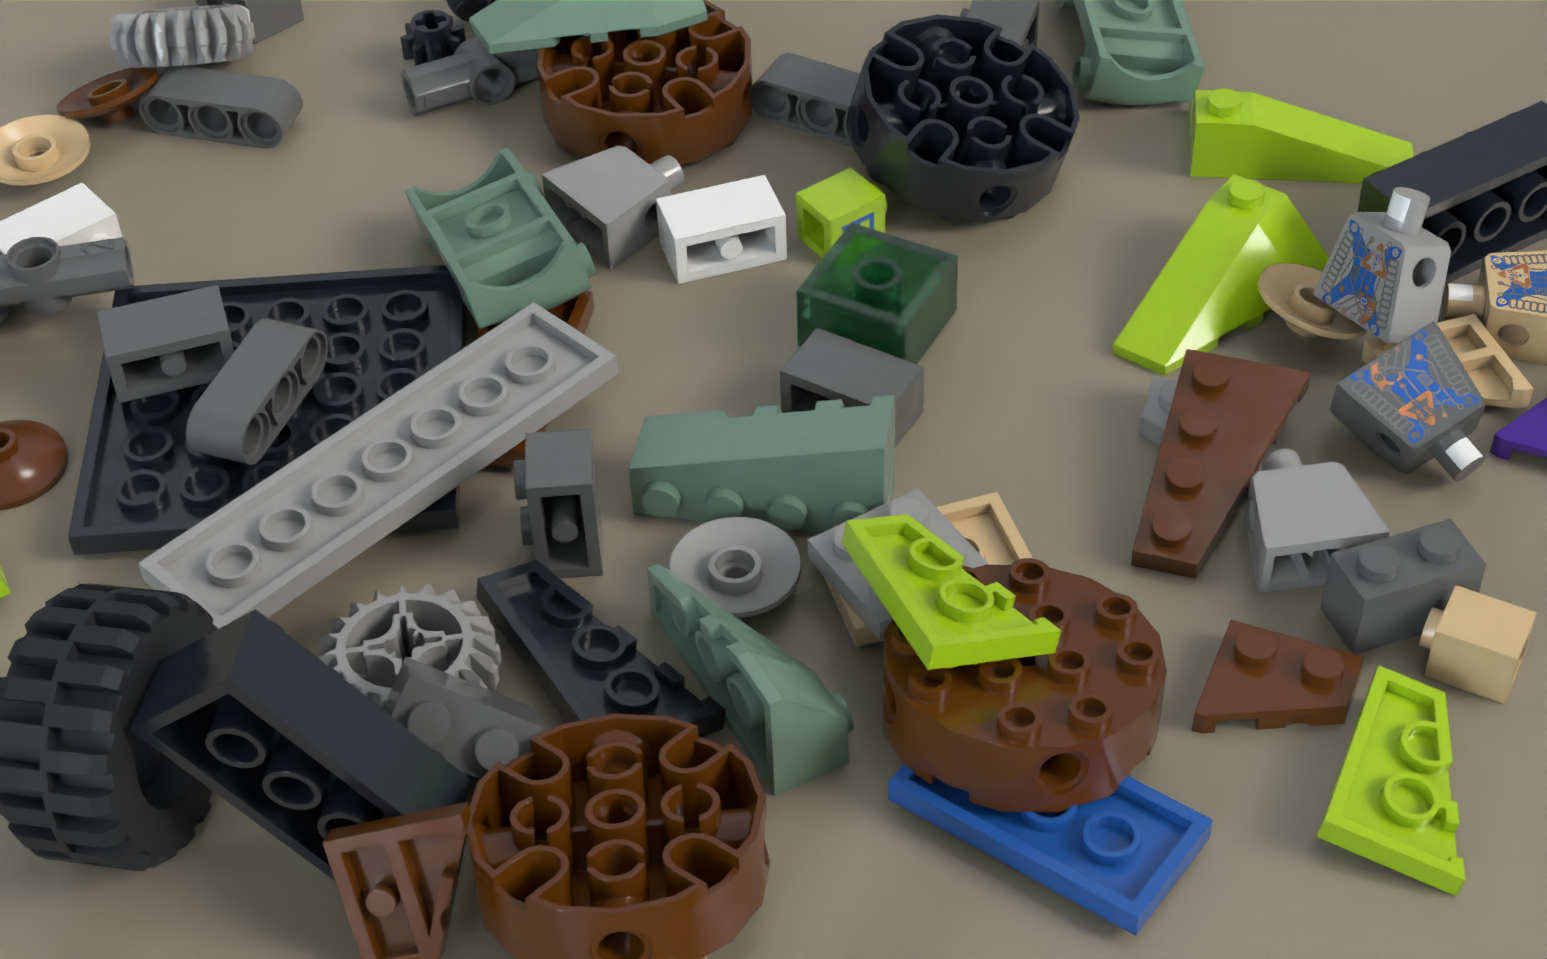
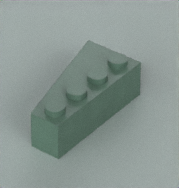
(769, 466)

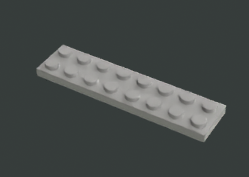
(381, 468)

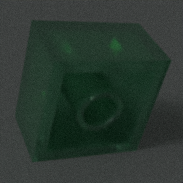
(880, 293)

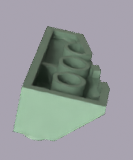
(542, 23)
(770, 698)

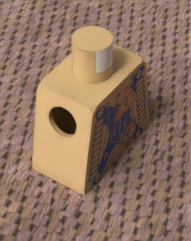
(1507, 302)

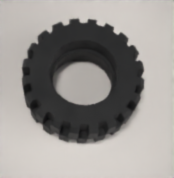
(68, 763)

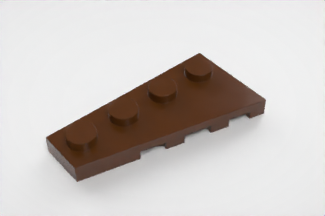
(1211, 446)

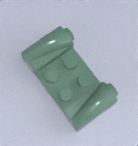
(1136, 52)
(503, 242)

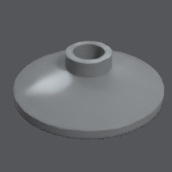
(738, 564)

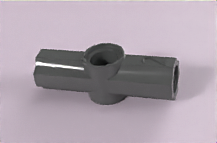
(468, 76)
(48, 275)

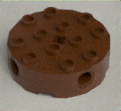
(652, 93)
(1033, 726)
(619, 842)

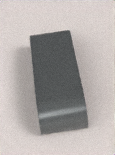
(806, 96)
(221, 106)
(257, 391)

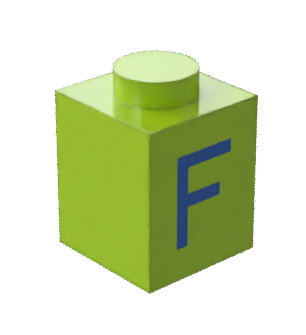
(833, 205)

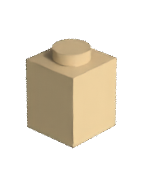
(1477, 643)

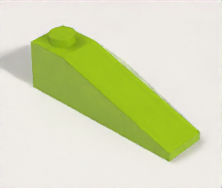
(1281, 141)
(1215, 275)

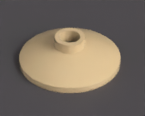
(41, 149)
(1290, 293)

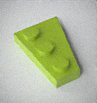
(936, 602)
(1396, 786)

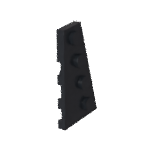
(579, 659)

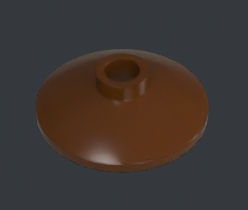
(109, 95)
(30, 461)

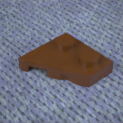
(1276, 681)
(400, 880)

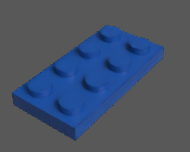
(1104, 855)

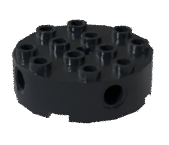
(961, 118)

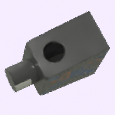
(1415, 405)

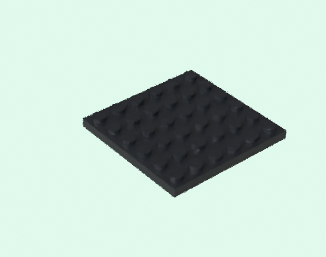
(382, 334)

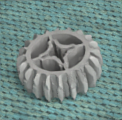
(182, 36)
(419, 626)

